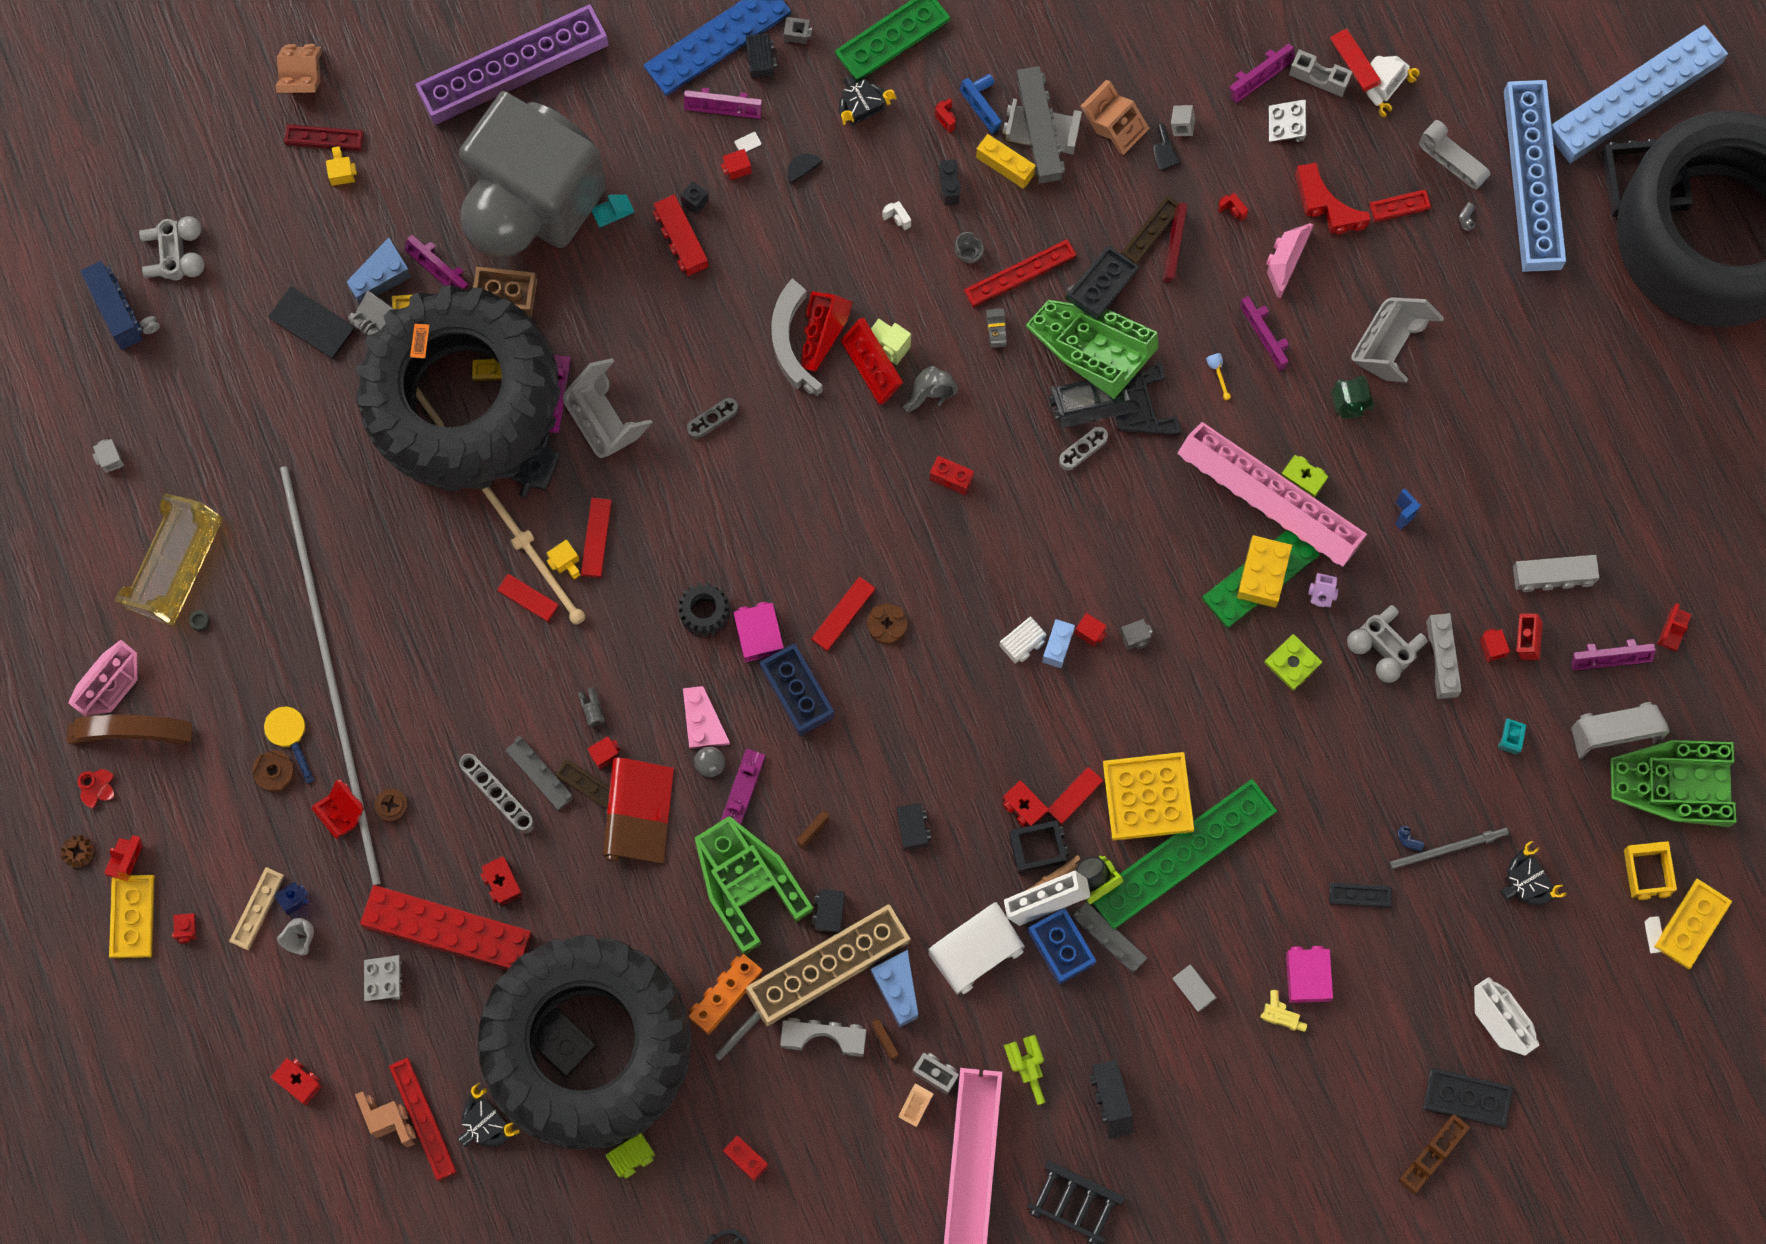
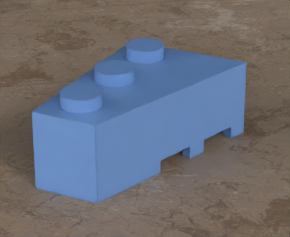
(897, 987)

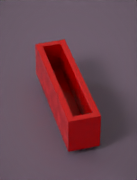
(680, 234)

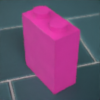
(758, 631)
(1309, 975)

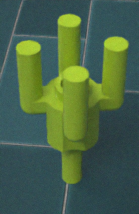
(1027, 1065)

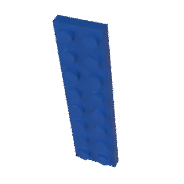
(713, 42)

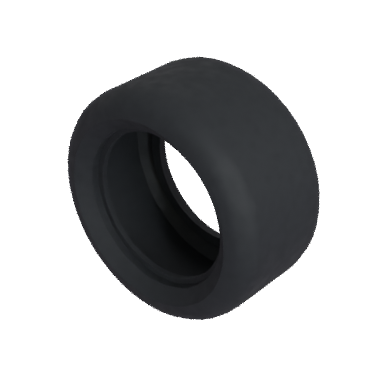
(1652, 248)

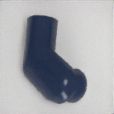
(1407, 840)

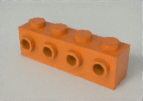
(725, 994)

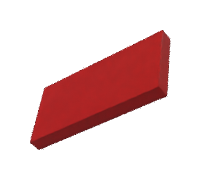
(871, 361)

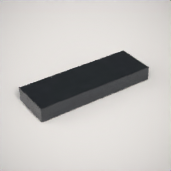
(1360, 895)

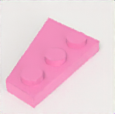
(702, 722)

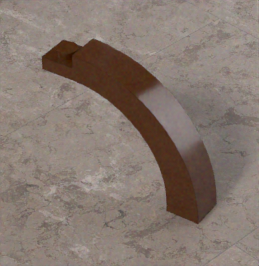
(129, 727)

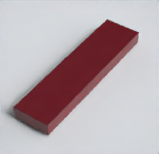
(323, 137)
(1175, 242)

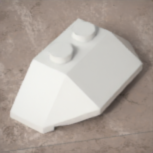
(1504, 1018)

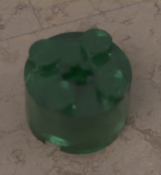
(1352, 397)

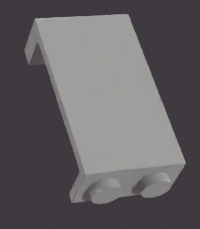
(1066, 127)

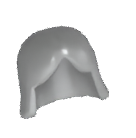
(289, 939)

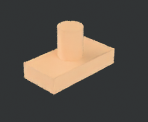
(915, 1105)

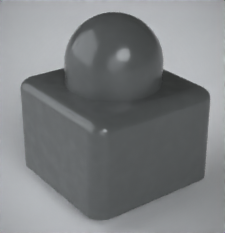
(527, 178)

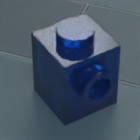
(292, 897)

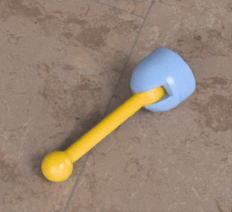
(1215, 362)

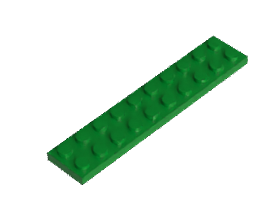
(1185, 853)

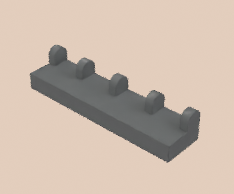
(539, 773)
(1110, 939)

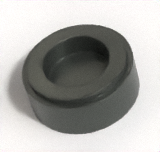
(199, 620)

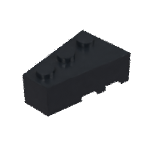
(1112, 1098)

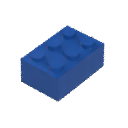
(1061, 946)

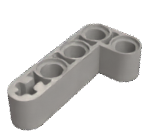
(1452, 156)

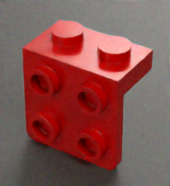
(339, 810)

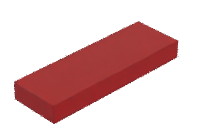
(1400, 205)
(528, 597)
(1074, 795)

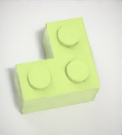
(893, 339)

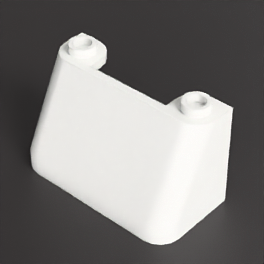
(976, 948)

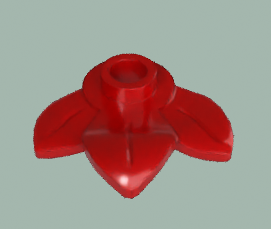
(97, 789)

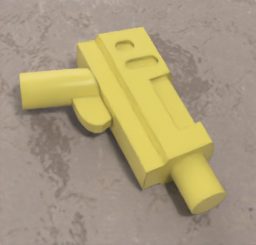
(1276, 1014)

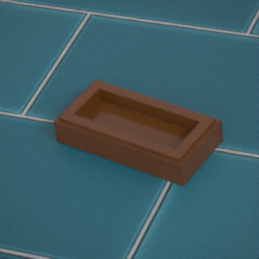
(813, 829)
(885, 1040)

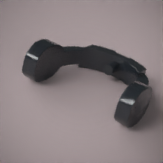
(710, 1240)

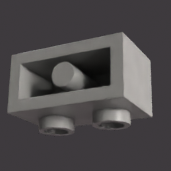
(936, 1074)

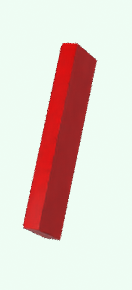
(1355, 60)
(596, 537)
(843, 614)

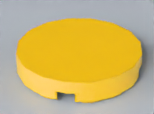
(284, 726)

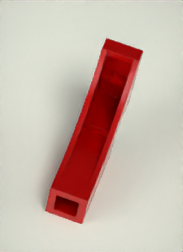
(1318, 200)

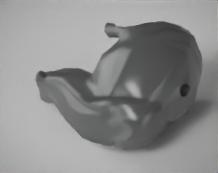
(931, 383)

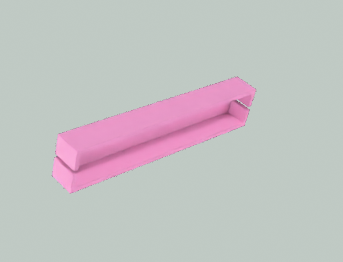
(973, 1157)

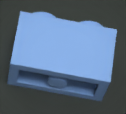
(1058, 643)

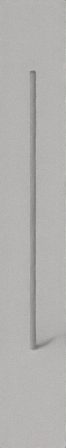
(329, 672)

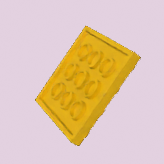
(1148, 796)

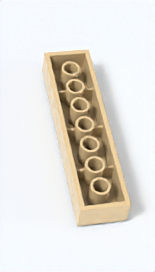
(827, 965)

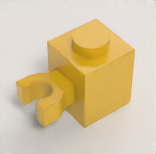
(340, 169)
(563, 558)

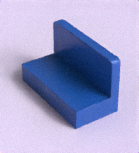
(1409, 506)

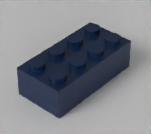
(112, 304)
(797, 689)

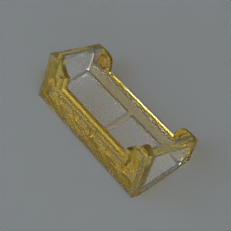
(171, 559)

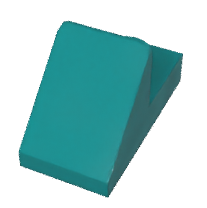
(612, 210)
(1512, 736)

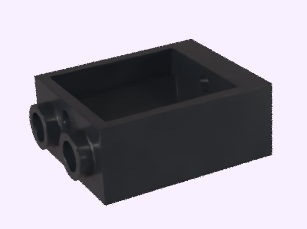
(1023, 867)

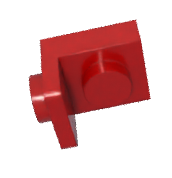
(944, 116)
(1235, 206)
(184, 927)

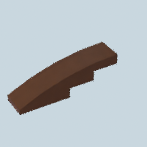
(1434, 1154)

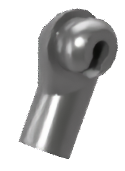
(1465, 219)

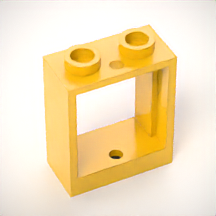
(1650, 849)

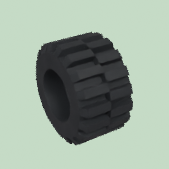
(696, 595)

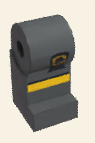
(996, 328)

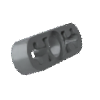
(711, 426)

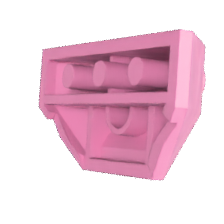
(1286, 256)
(106, 681)

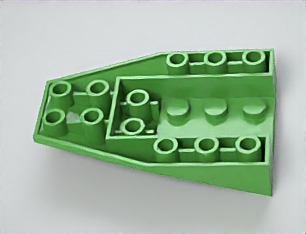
(1100, 350)
(1678, 781)

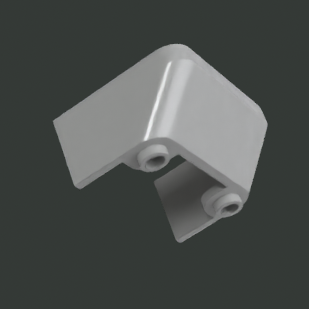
(1388, 334)
(595, 415)
(1619, 728)

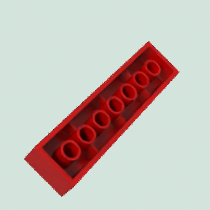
(444, 928)

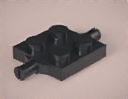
(537, 470)

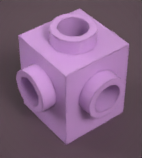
(1323, 590)

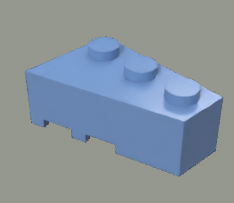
(379, 272)

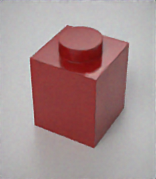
(736, 164)
(1091, 630)
(1494, 645)
(604, 752)

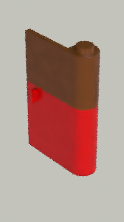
(637, 811)

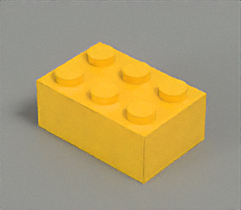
(1264, 571)

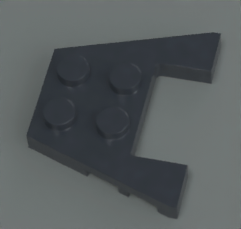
(1142, 415)

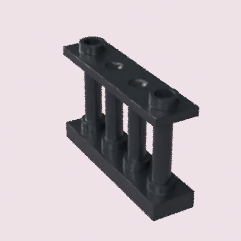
(1074, 1181)

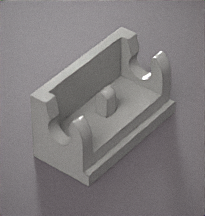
(1194, 988)

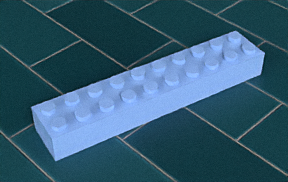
(1637, 93)
(1534, 176)

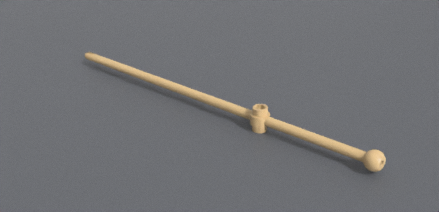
(521, 539)

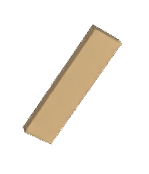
(257, 909)

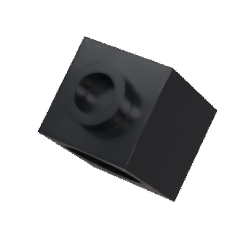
(694, 198)

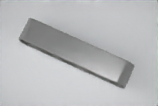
(493, 784)

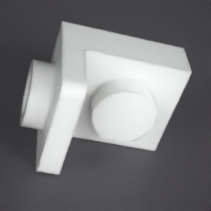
(899, 214)

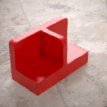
(1674, 628)
(123, 858)

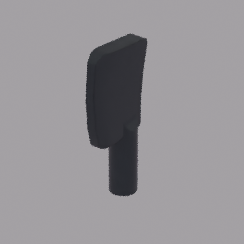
(1163, 151)

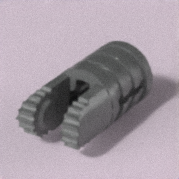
(591, 710)

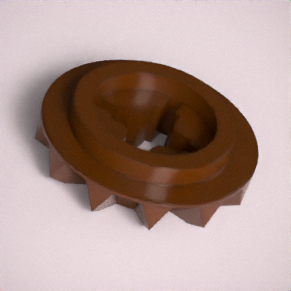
(386, 797)
(82, 858)

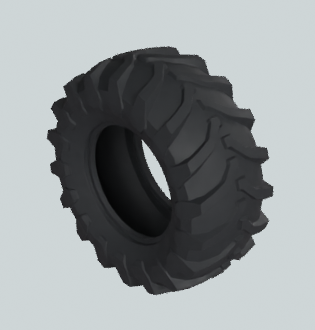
(493, 443)
(532, 991)

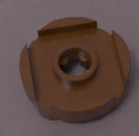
(879, 615)
(269, 760)

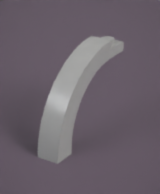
(784, 311)

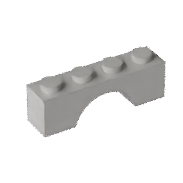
(1446, 667)
(797, 1034)

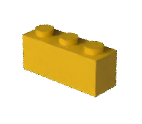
(1005, 161)

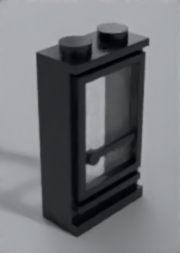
(1086, 403)

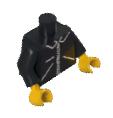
(862, 100)
(1528, 880)
(483, 1122)

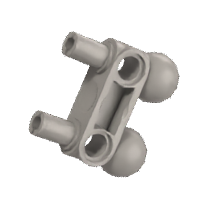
(172, 250)
(1387, 643)

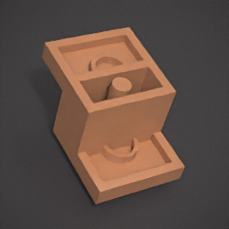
(298, 69)
(1115, 117)
(386, 1119)

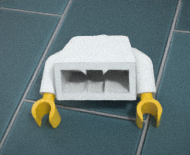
(1392, 73)

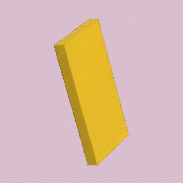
(132, 917)
(1692, 924)

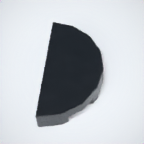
(802, 165)

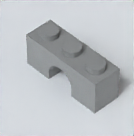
(1329, 79)

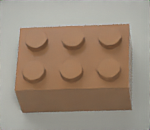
(509, 285)

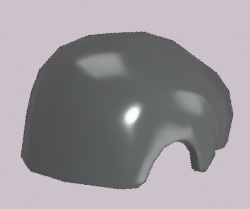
(968, 248)
(709, 761)

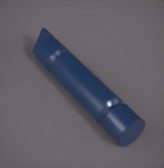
(302, 763)

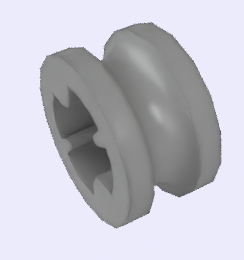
(149, 325)

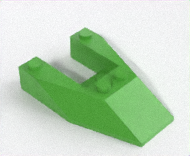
(740, 869)

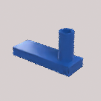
(972, 94)

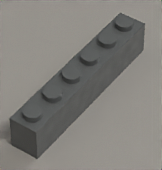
(1039, 124)

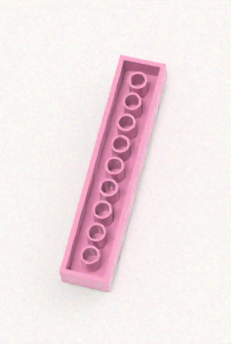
(1271, 494)

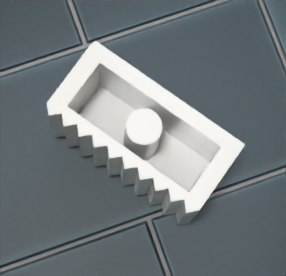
(1023, 640)

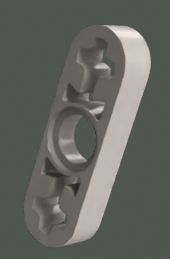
(1083, 456)

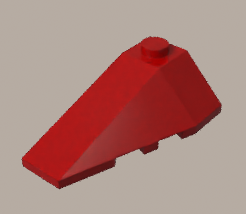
(826, 319)

